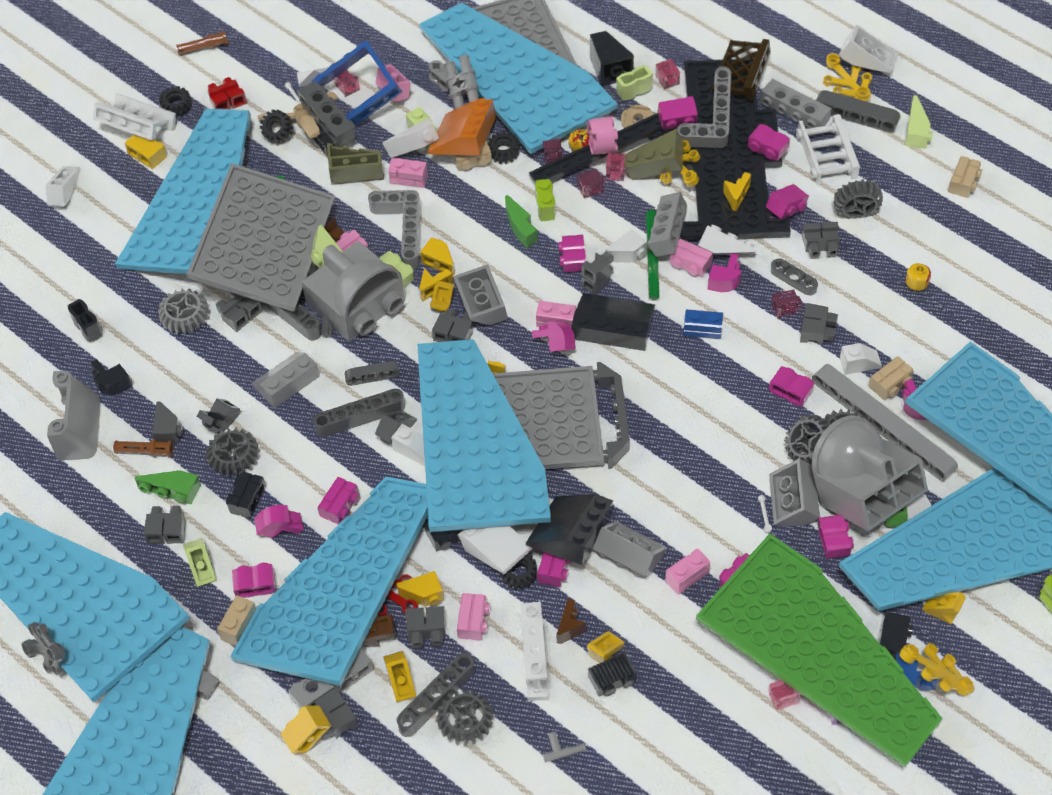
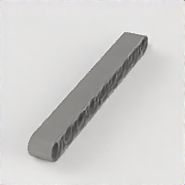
(884, 421)

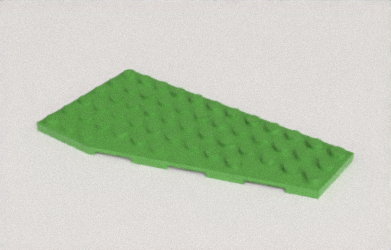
(812, 639)

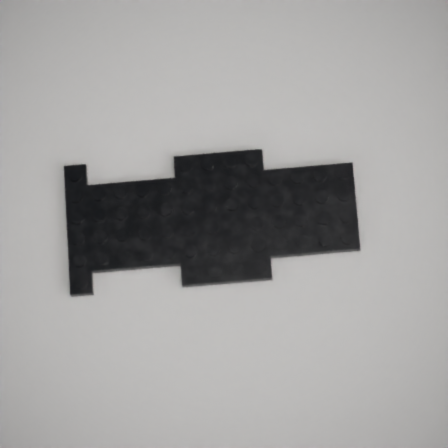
(730, 162)

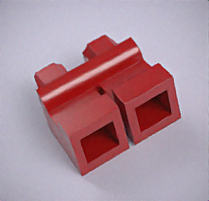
(226, 94)

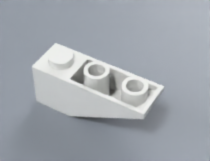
(723, 244)

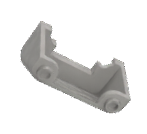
(77, 433)

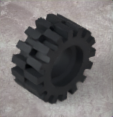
(176, 94)
(269, 121)
(504, 140)
(525, 579)

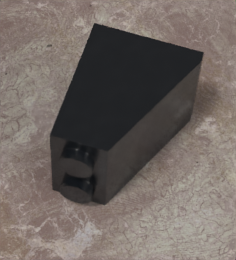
(609, 58)

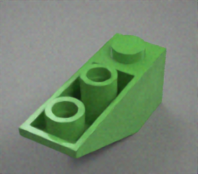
(173, 484)

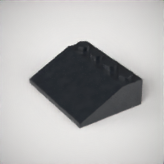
(613, 321)
(572, 527)

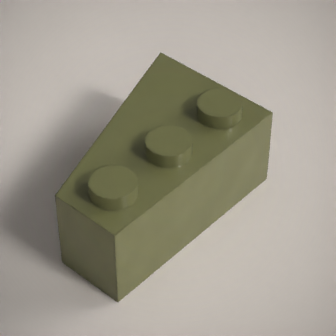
(656, 156)
(353, 164)

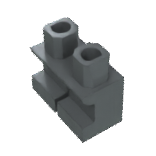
(821, 239)
(597, 274)
(238, 310)
(815, 322)
(451, 328)
(164, 526)
(433, 629)
(337, 713)

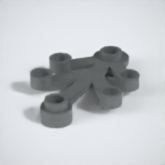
(52, 651)

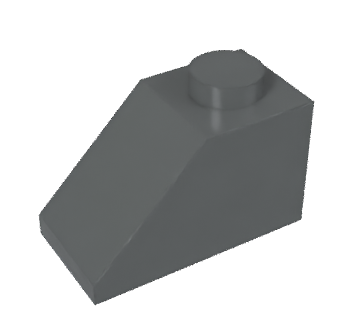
(391, 422)
(166, 425)

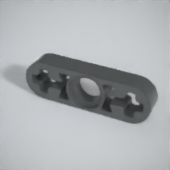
(798, 284)
(381, 372)

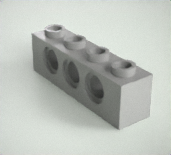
(795, 104)
(667, 224)
(300, 692)

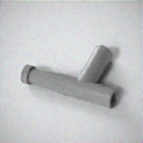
(557, 752)

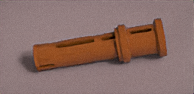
(209, 41)
(154, 447)

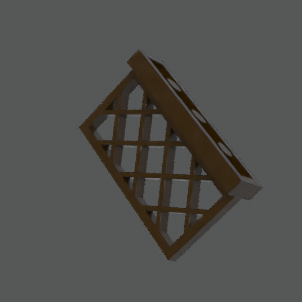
(754, 69)

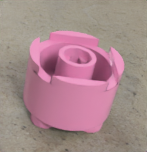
(602, 135)

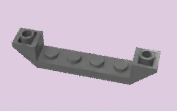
(617, 449)

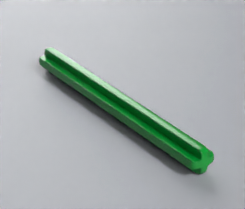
(652, 261)

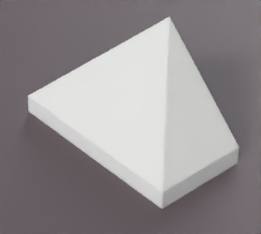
(306, 77)

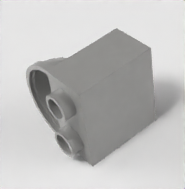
(354, 290)
(864, 474)

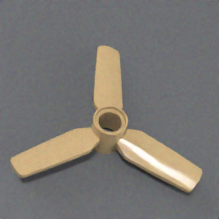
(304, 118)

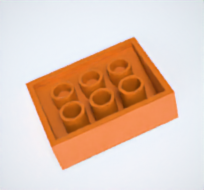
(465, 129)

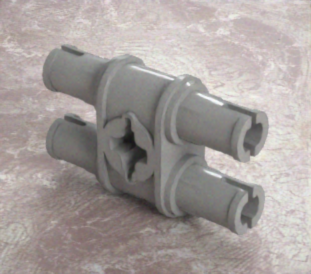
(461, 83)

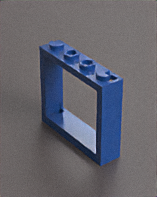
(376, 101)

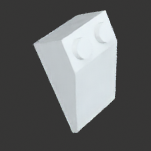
(867, 51)
(495, 546)

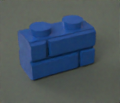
(703, 324)

